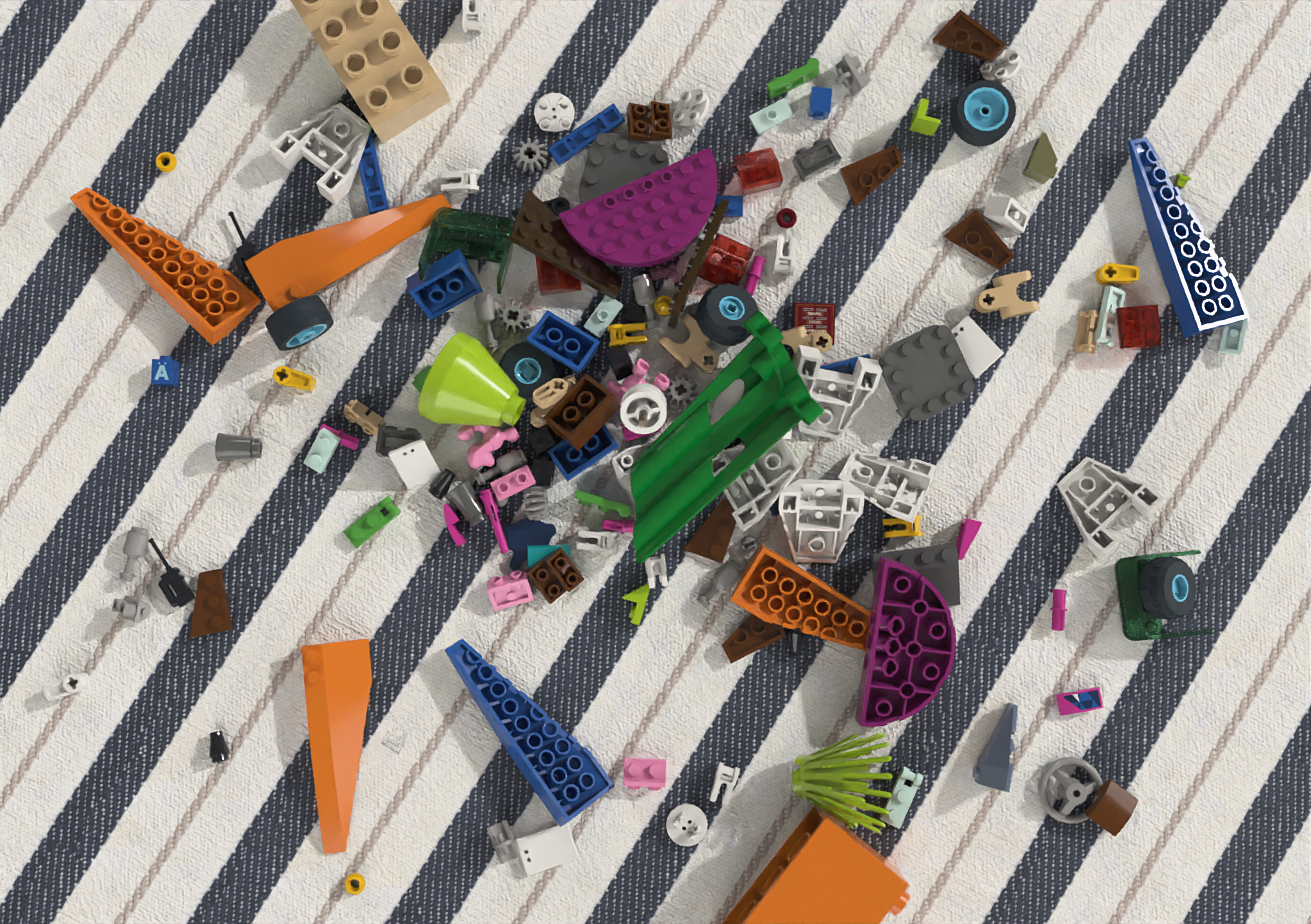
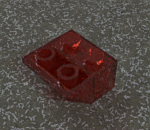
(757, 171)
(726, 261)
(554, 280)
(1138, 327)

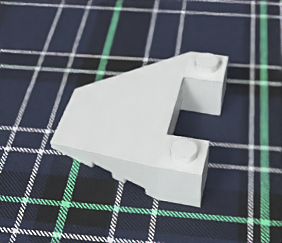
(332, 144)
(834, 391)
(1099, 497)

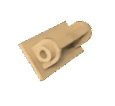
(1086, 326)
(356, 413)

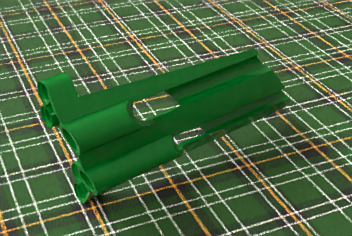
(676, 471)

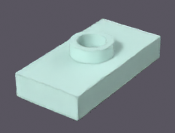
(771, 116)
(603, 316)

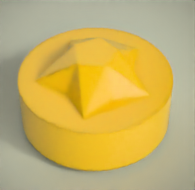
(662, 305)

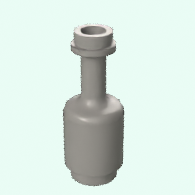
(645, 297)
(486, 315)
(505, 465)
(134, 547)
(723, 580)

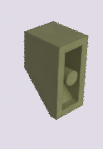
(1041, 160)

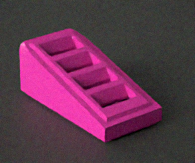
(966, 535)

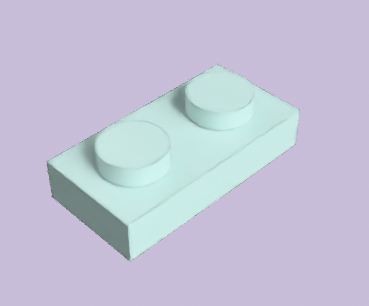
(1233, 338)
(322, 450)

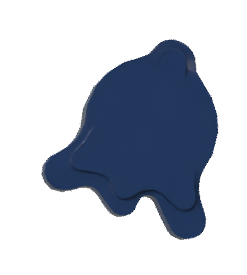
(525, 533)

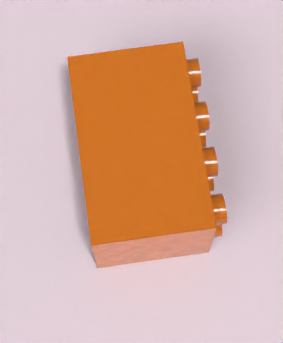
(823, 879)

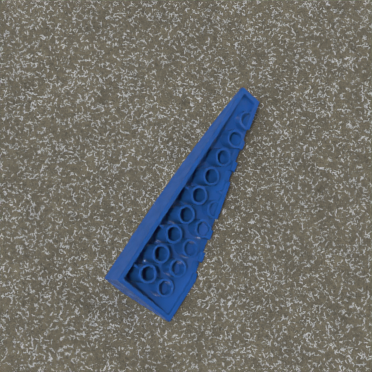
(1193, 274)
(549, 758)

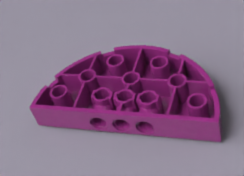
(648, 217)
(906, 646)

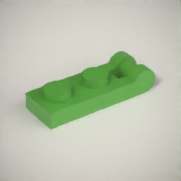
(793, 79)
(603, 503)
(372, 522)

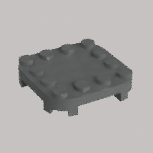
(616, 162)
(926, 373)

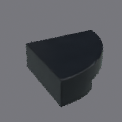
(634, 313)

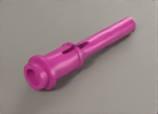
(491, 508)

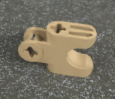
(1004, 297)
(798, 336)
(694, 349)
(547, 396)

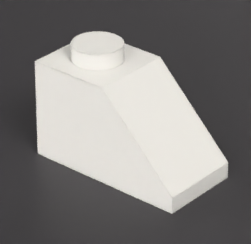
(1006, 213)

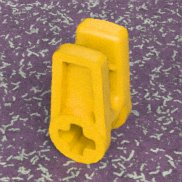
(1118, 274)
(621, 330)
(295, 378)
(908, 530)

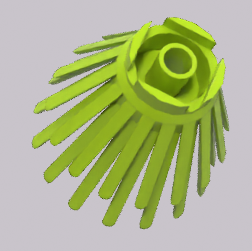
(827, 771)

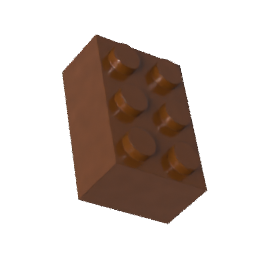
(582, 412)

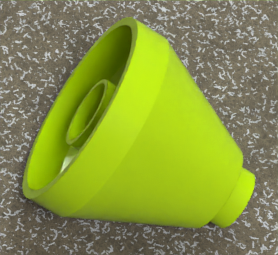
(469, 387)

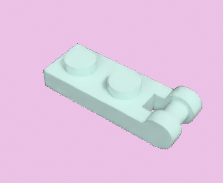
(1107, 320)
(901, 797)

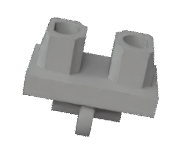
(850, 75)
(132, 608)
(503, 841)

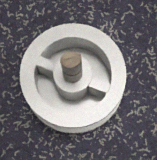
(643, 408)

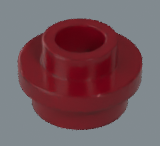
(786, 212)

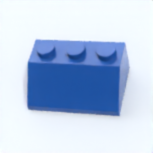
(444, 285)
(563, 341)
(573, 462)

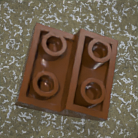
(649, 121)
(554, 575)
(1112, 807)

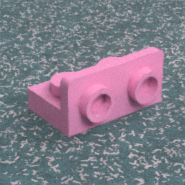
(513, 483)
(509, 590)
(644, 772)

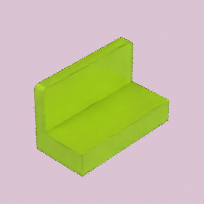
(922, 123)

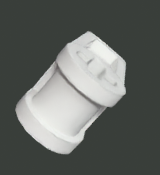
(472, 20)
(468, 181)
(781, 263)
(601, 545)
(656, 566)
(67, 686)
(724, 775)

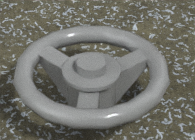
(1069, 789)

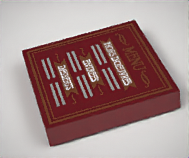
(815, 318)

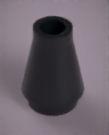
(441, 484)
(795, 641)
(218, 748)

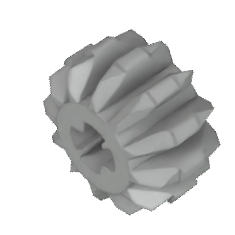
(538, 155)
(508, 324)
(685, 396)
(536, 502)

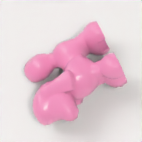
(639, 370)
(492, 439)

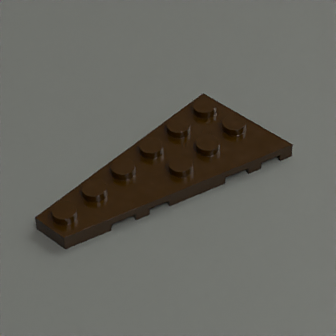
(544, 235)
(695, 264)

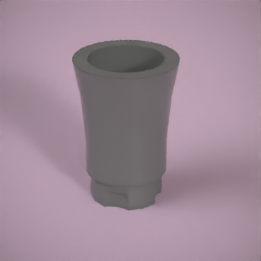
(237, 447)
(468, 503)

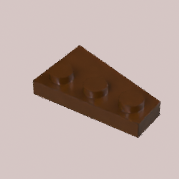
(969, 37)
(870, 172)
(980, 240)
(715, 534)
(211, 605)
(750, 637)

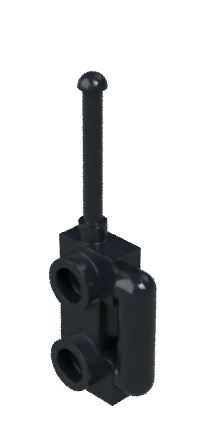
(245, 252)
(176, 580)

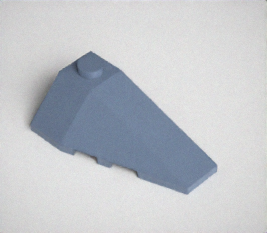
(993, 764)

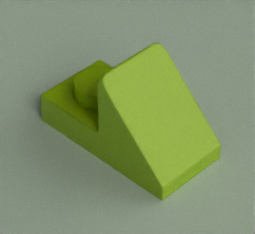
(640, 597)

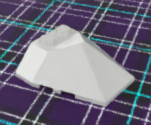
(890, 483)
(760, 484)
(819, 517)

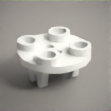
(1002, 68)
(691, 108)
(544, 112)
(679, 818)

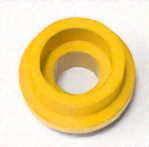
(162, 157)
(352, 889)

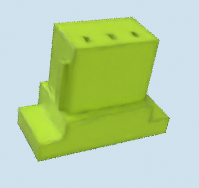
(1182, 180)

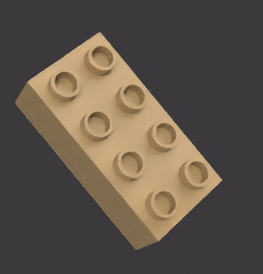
(375, 61)

